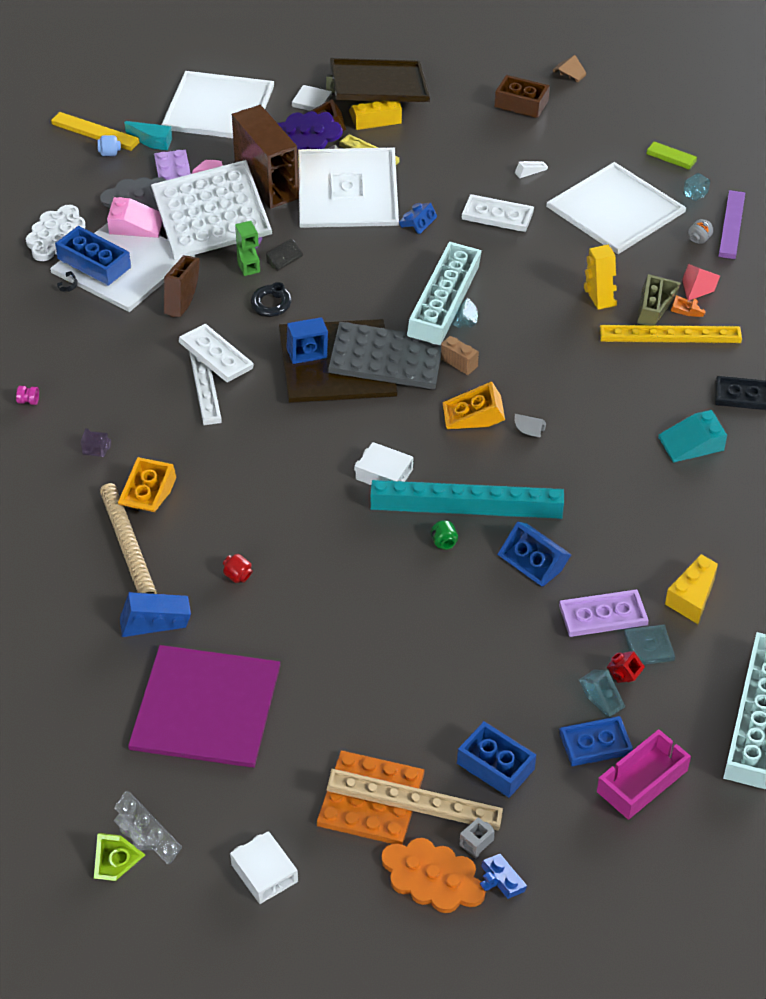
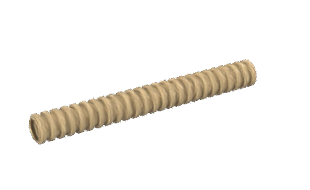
(127, 540)

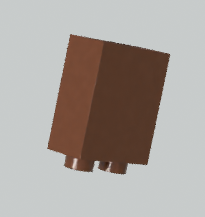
(268, 153)

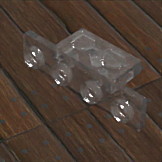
(144, 829)

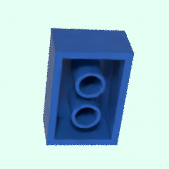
(496, 759)

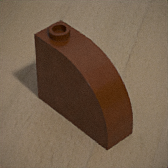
(180, 285)

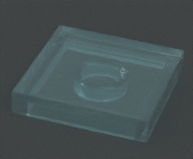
(650, 644)

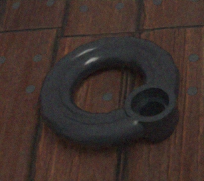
(277, 290)

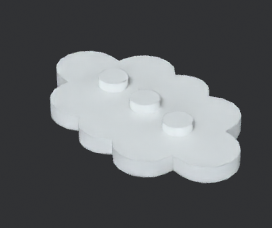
(50, 229)

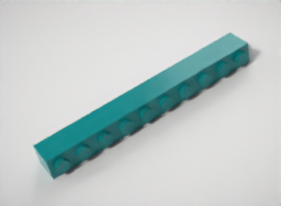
(467, 499)

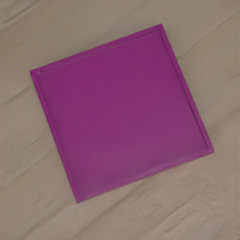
(205, 706)

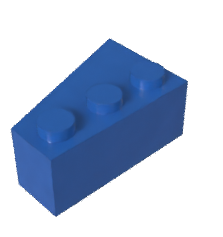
(153, 613)

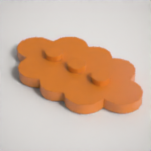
(433, 875)

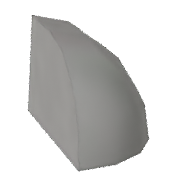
(530, 425)

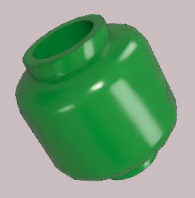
(444, 534)

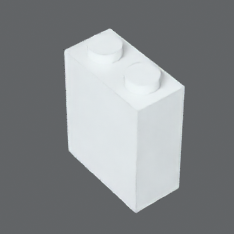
(383, 464)
(264, 867)

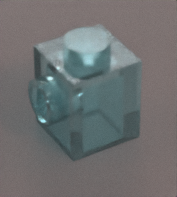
(696, 186)

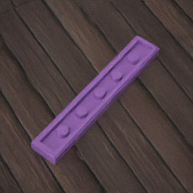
(732, 224)

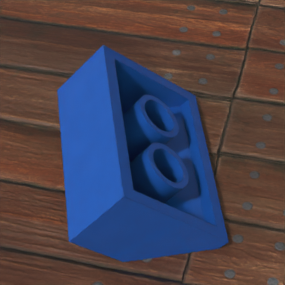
(533, 554)

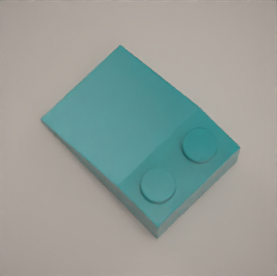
(694, 437)

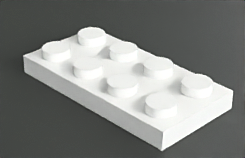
(497, 213)
(216, 353)

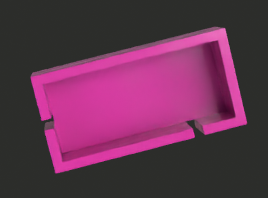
(643, 774)

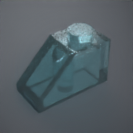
(602, 691)

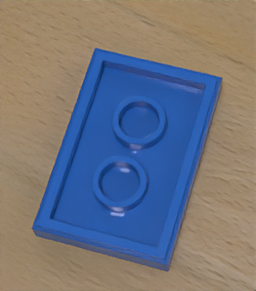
(595, 741)

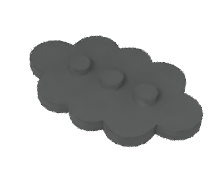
(137, 190)

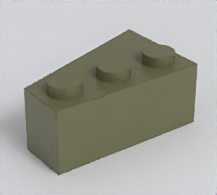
(655, 299)

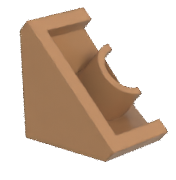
(572, 68)

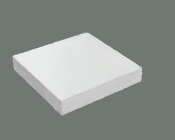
(311, 97)

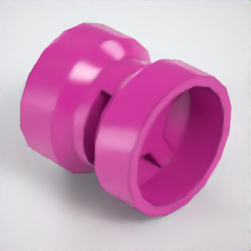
(28, 395)

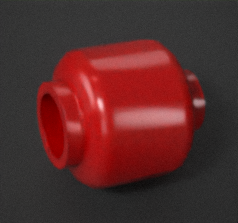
(237, 568)

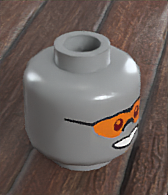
(700, 231)

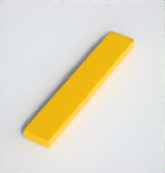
(93, 130)

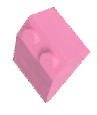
(133, 219)

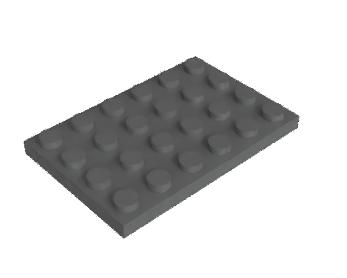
(384, 356)

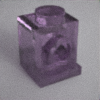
(95, 443)

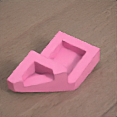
(206, 165)

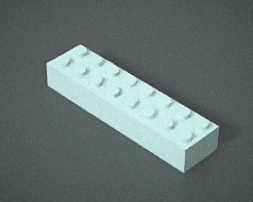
(444, 293)
(748, 746)

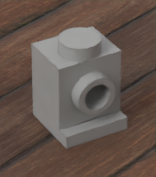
(476, 837)

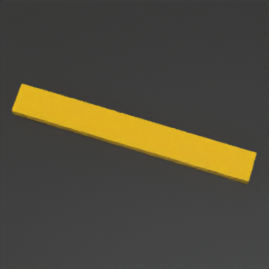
(648, 333)

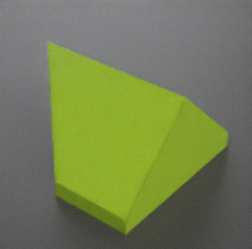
(114, 856)

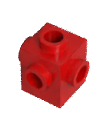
(625, 667)

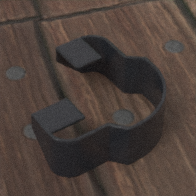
(71, 287)

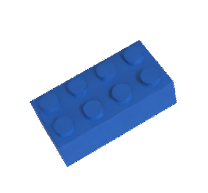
(93, 255)

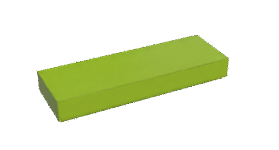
(671, 155)

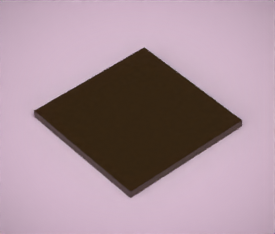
(379, 80)
(312, 381)

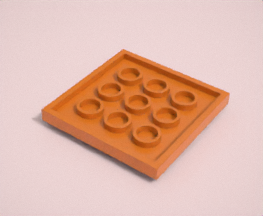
(367, 817)

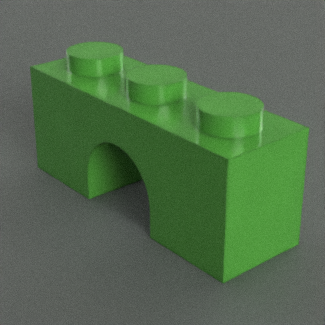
(246, 242)

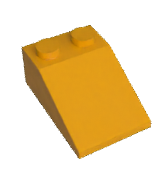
(474, 408)
(148, 484)

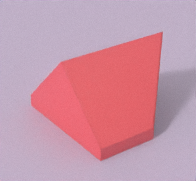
(698, 282)

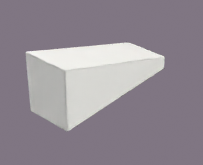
(528, 168)

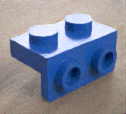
(419, 216)

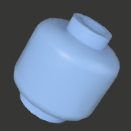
(108, 145)

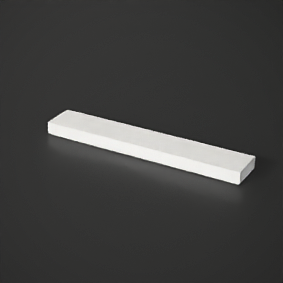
(205, 391)

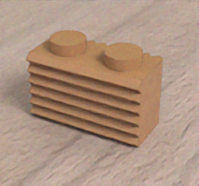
(459, 355)

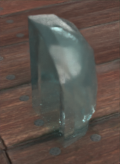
(466, 315)

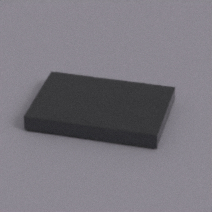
(740, 392)

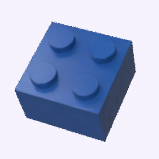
(307, 340)

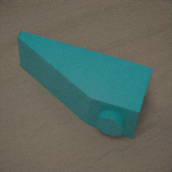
(150, 134)

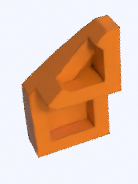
(686, 307)

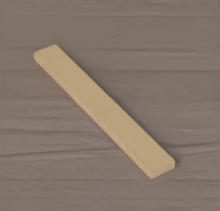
(413, 798)

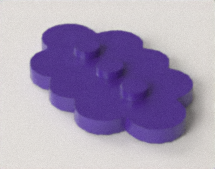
(311, 129)

